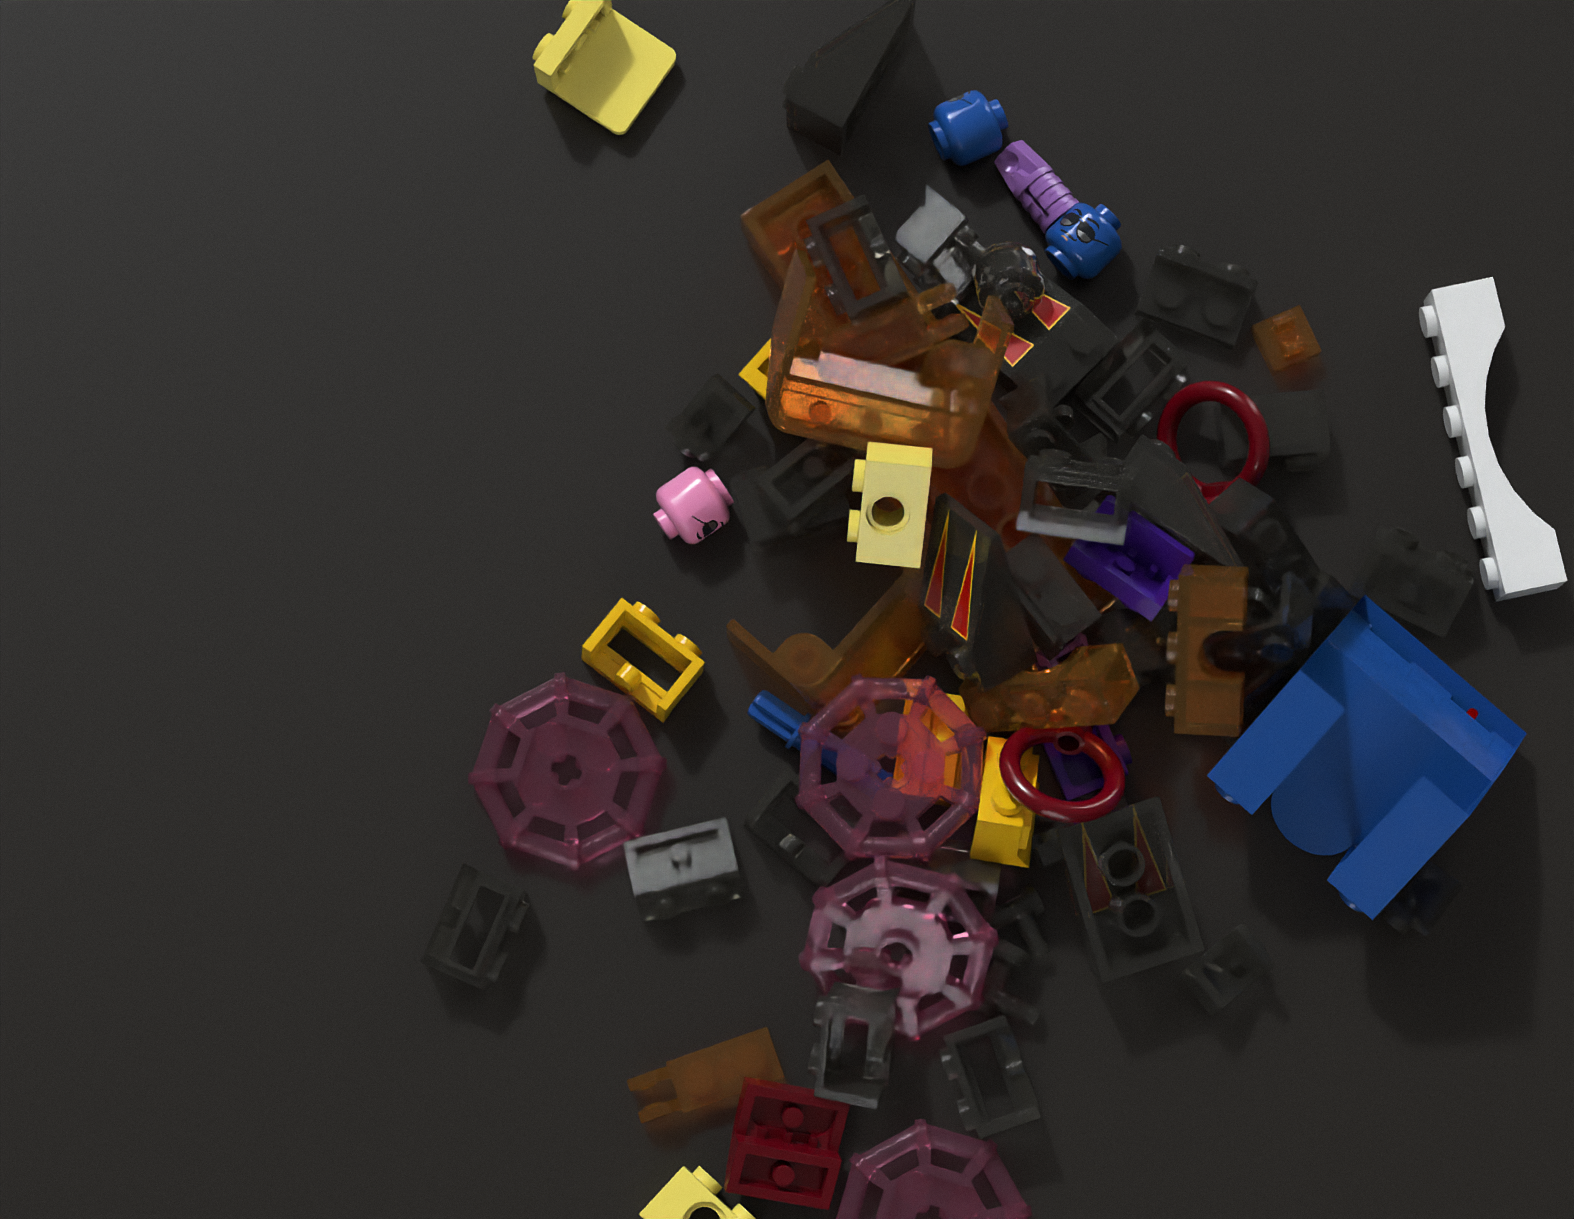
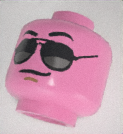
(693, 505)

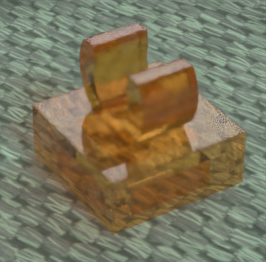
(1285, 340)

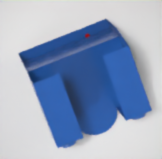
(1370, 754)

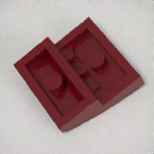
(785, 1144)

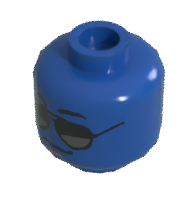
(967, 128)
(1083, 241)

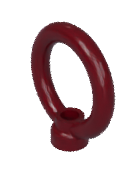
(1239, 403)
(1068, 742)

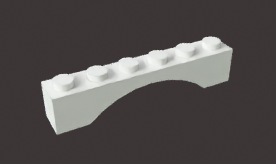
(1516, 543)

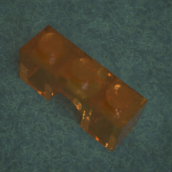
(1081, 691)
(1205, 696)

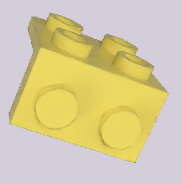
(602, 64)

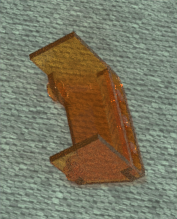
(865, 401)
(879, 646)

